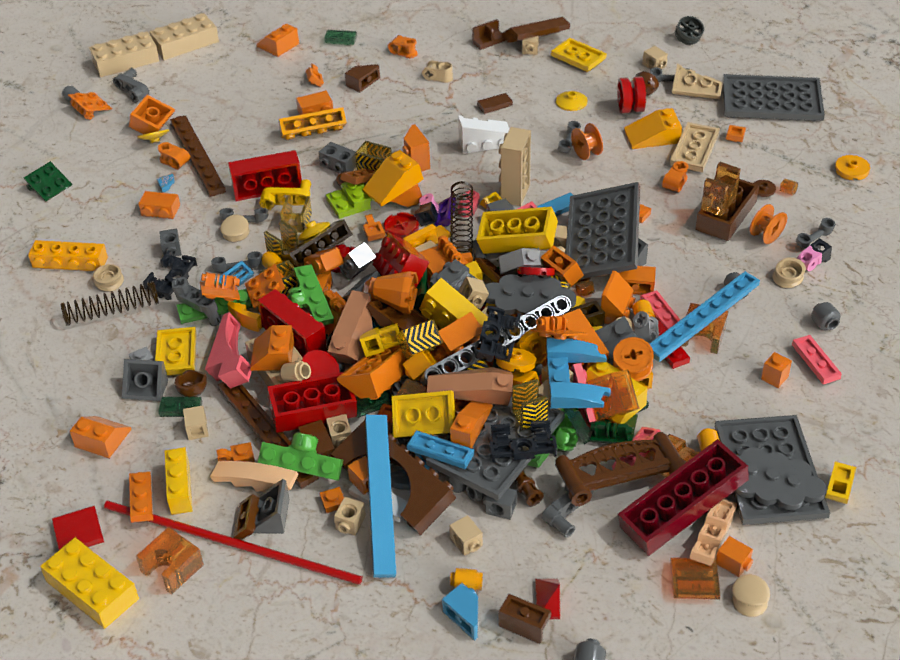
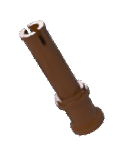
(527, 487)

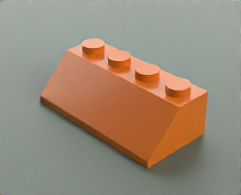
(374, 373)

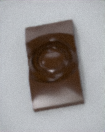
(387, 316)

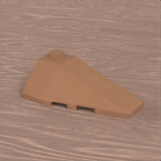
(353, 322)
(477, 385)

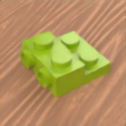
(349, 200)

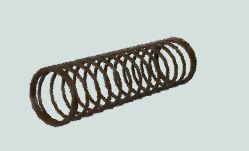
(461, 197)
(68, 319)

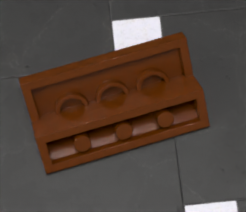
(535, 29)

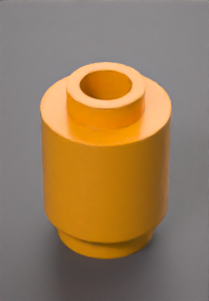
(270, 258)
(643, 305)
(707, 437)
(469, 577)

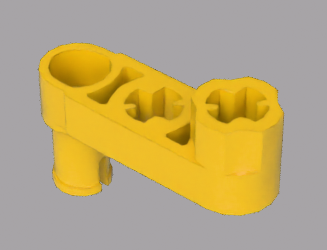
(276, 196)

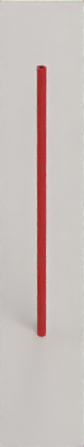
(243, 545)

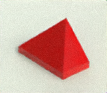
(548, 595)

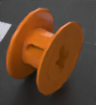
(587, 141)
(769, 225)
(635, 349)

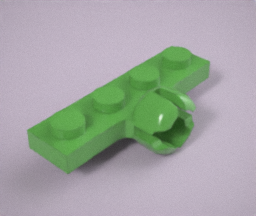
(310, 295)
(189, 314)
(565, 438)
(301, 457)

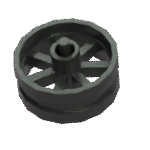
(689, 30)

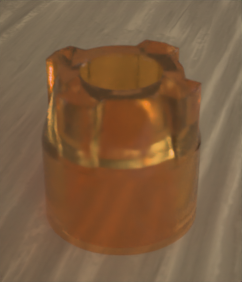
(789, 186)
(585, 288)

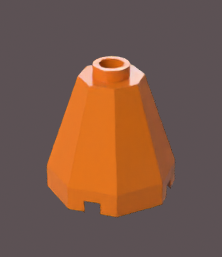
(396, 290)

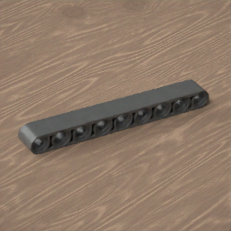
(455, 362)

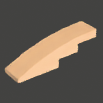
(252, 474)
(713, 532)

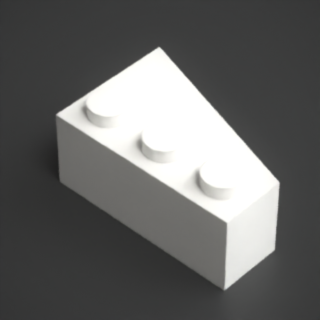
(480, 135)

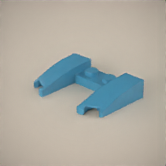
(562, 391)

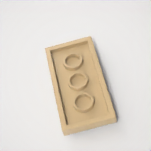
(695, 146)

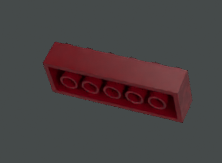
(683, 497)

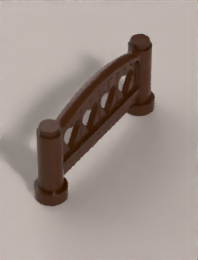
(581, 483)

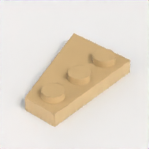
(692, 84)

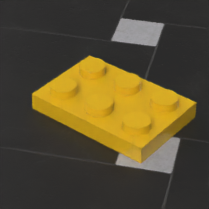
(578, 54)
(177, 349)
(424, 412)

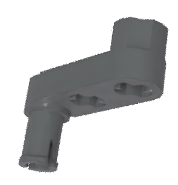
(134, 88)
(192, 297)
(556, 514)

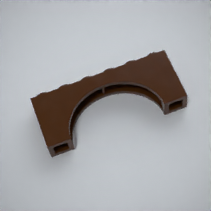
(428, 494)

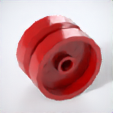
(631, 95)

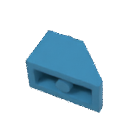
(462, 609)

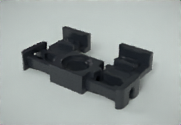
(178, 267)
(489, 345)
(541, 445)

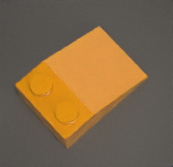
(654, 130)
(393, 178)

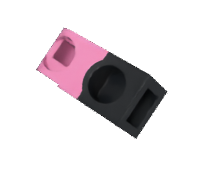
(428, 210)
(814, 255)

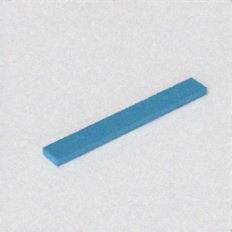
(703, 315)
(380, 497)

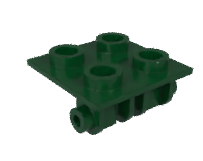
(47, 181)
(609, 432)

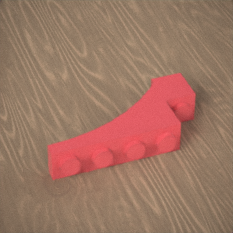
(224, 359)

